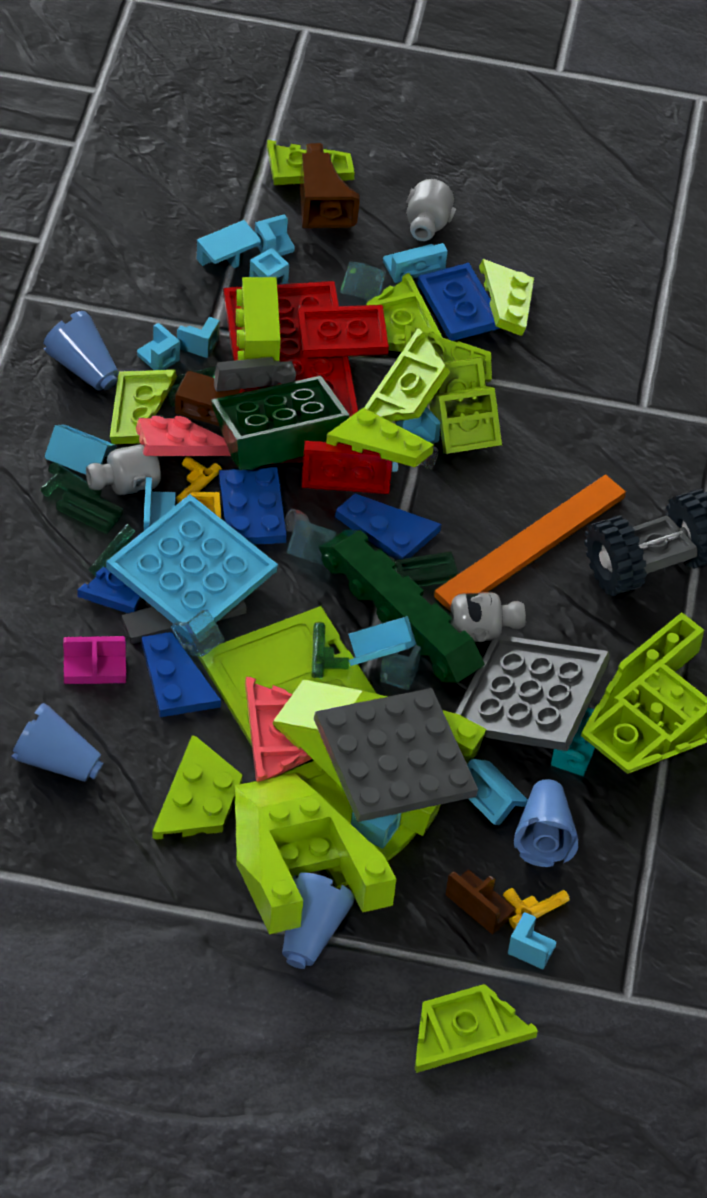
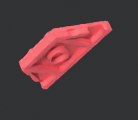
(178, 438)
(271, 749)

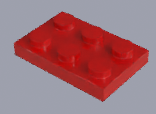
(343, 331)
(344, 469)

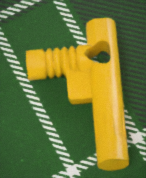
(197, 476)
(532, 906)

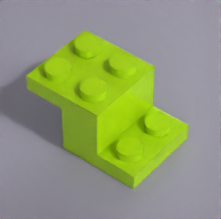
(466, 408)

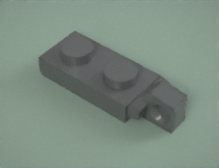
(252, 373)

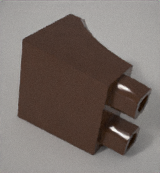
(324, 195)

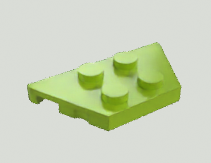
(404, 306)
(410, 381)
(199, 794)
(467, 1026)

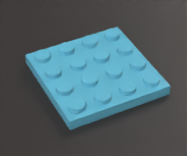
(191, 564)

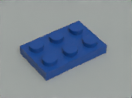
(458, 301)
(253, 504)

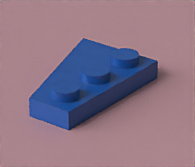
(387, 527)
(110, 592)
(175, 677)

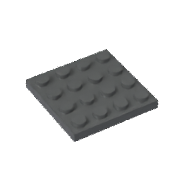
(533, 691)
(395, 754)

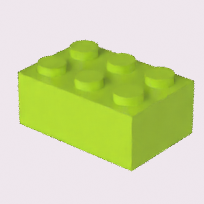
(258, 318)

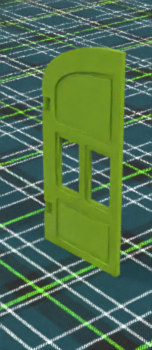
(283, 658)

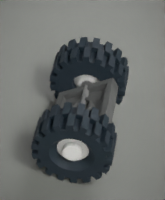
(626, 553)

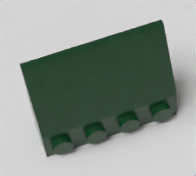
(277, 420)

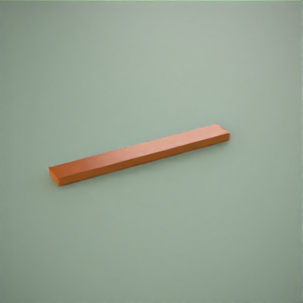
(533, 541)

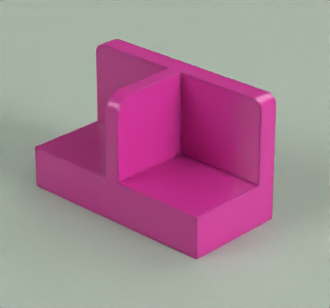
(94, 660)

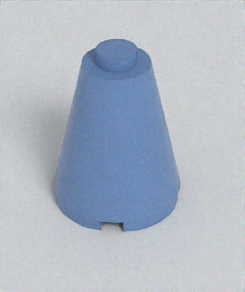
(82, 351)
(56, 747)
(546, 826)
(321, 915)

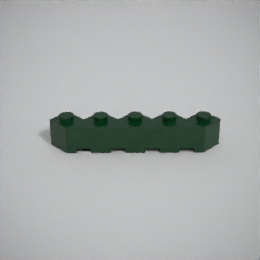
(374, 578)

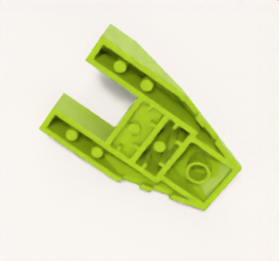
(650, 707)
(299, 728)
(294, 830)

